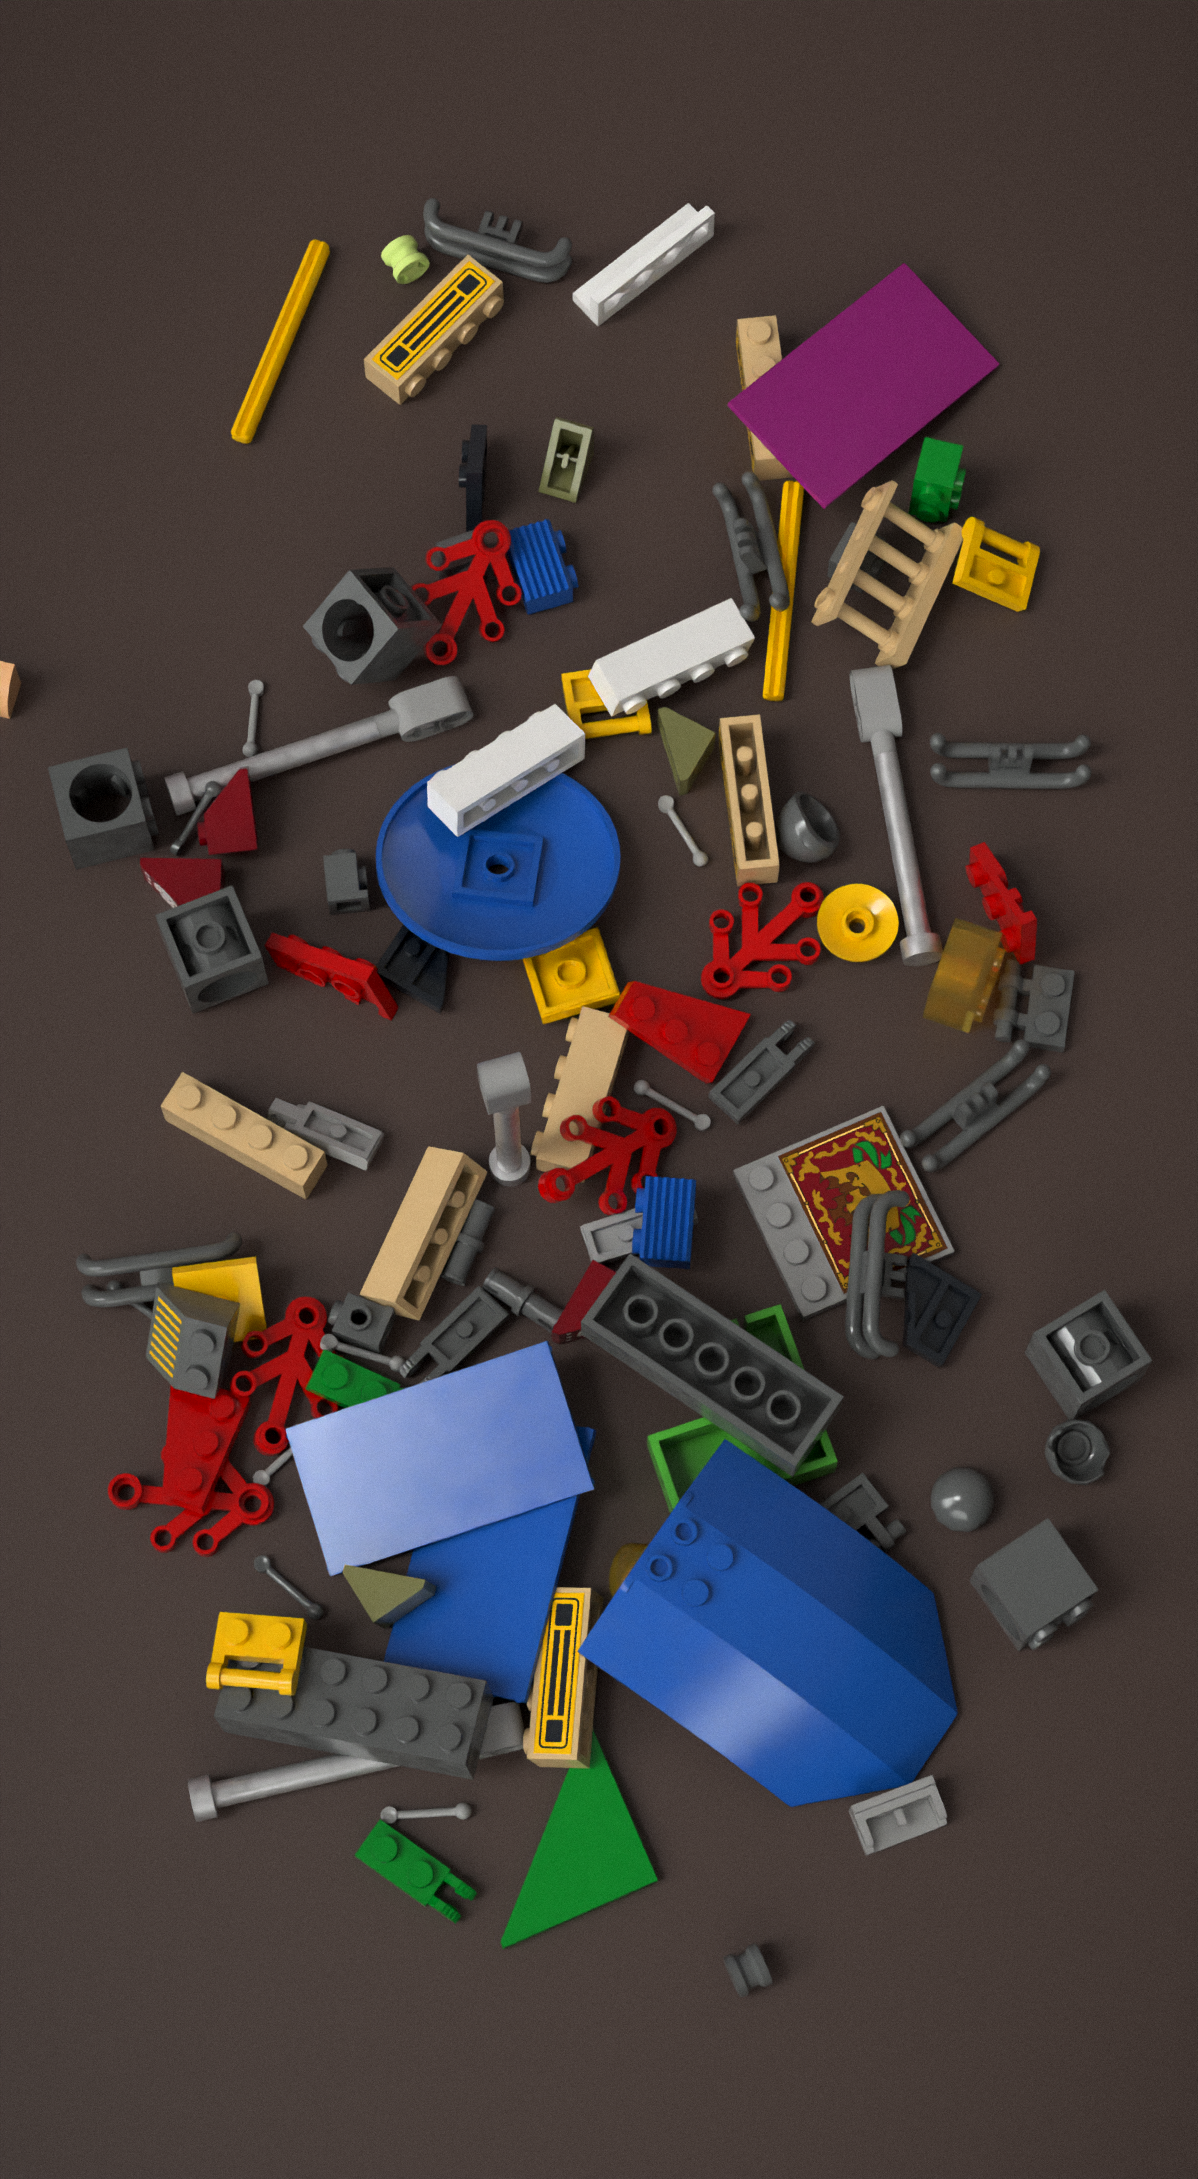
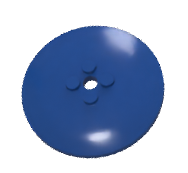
(557, 882)

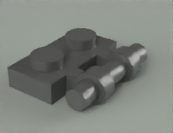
(1047, 1006)
(859, 1506)

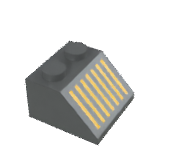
(192, 1339)

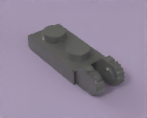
(758, 1073)
(458, 1335)

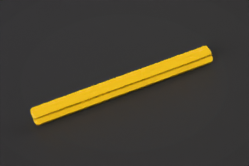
(280, 341)
(781, 621)

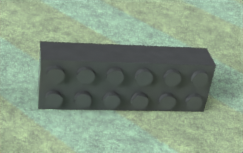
(711, 1365)
(366, 1712)

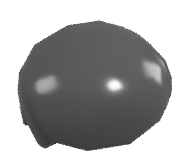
(1077, 1452)
(962, 1499)

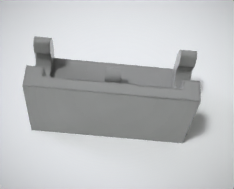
(898, 1815)

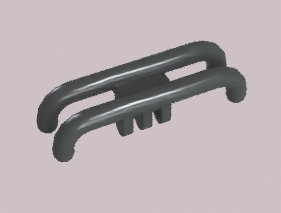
(496, 246)
(753, 549)
(1010, 764)
(976, 1108)
(153, 1269)
(872, 1275)

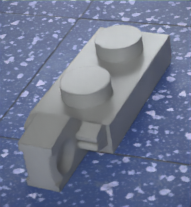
(328, 1131)
(613, 1236)

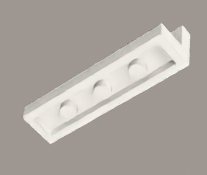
(645, 263)

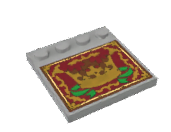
(808, 1202)

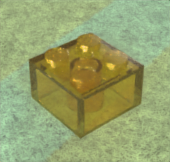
(961, 980)

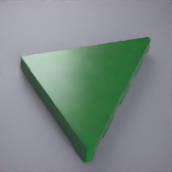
(584, 1856)

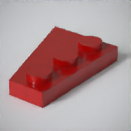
(1003, 904)
(352, 978)
(680, 1027)
(199, 1444)

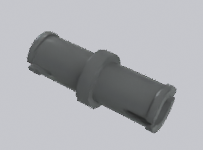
(468, 1243)
(522, 1299)

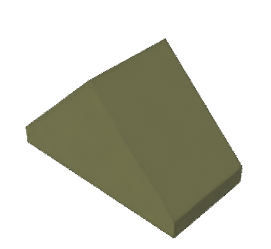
(567, 459)
(686, 746)
(387, 1594)

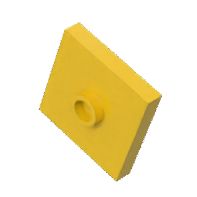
(572, 978)
(229, 1280)

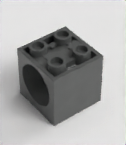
(398, 618)
(90, 777)
(212, 949)
(1088, 1356)
(1034, 1586)

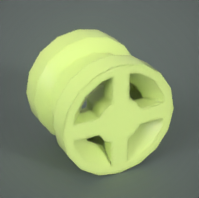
(405, 259)

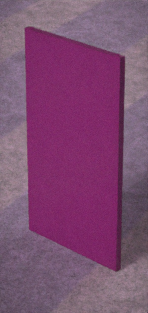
(863, 385)

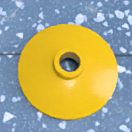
(857, 905)

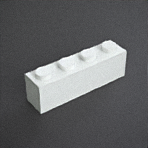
(671, 658)
(505, 770)

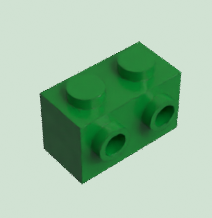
(937, 481)

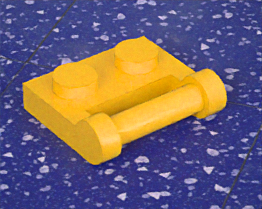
(992, 575)
(583, 699)
(257, 1640)

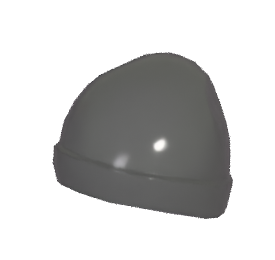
(806, 829)

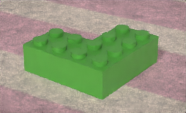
(685, 1449)

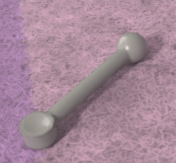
(256, 689)
(666, 805)
(701, 1121)
(330, 1343)
(263, 1476)
(390, 1815)

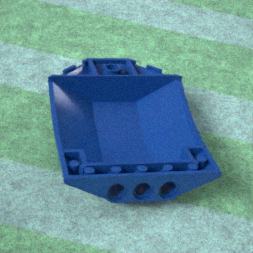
(780, 1638)

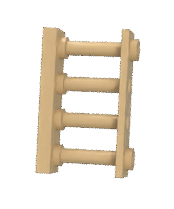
(925, 577)

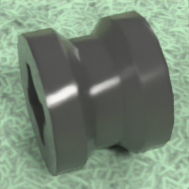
(747, 1970)

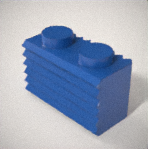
(540, 566)
(666, 1222)

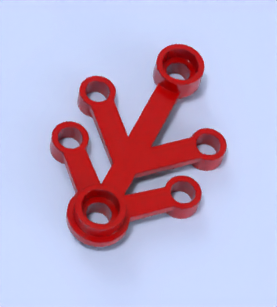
(470, 586)
(758, 945)
(615, 1152)
(290, 1366)
(233, 1502)

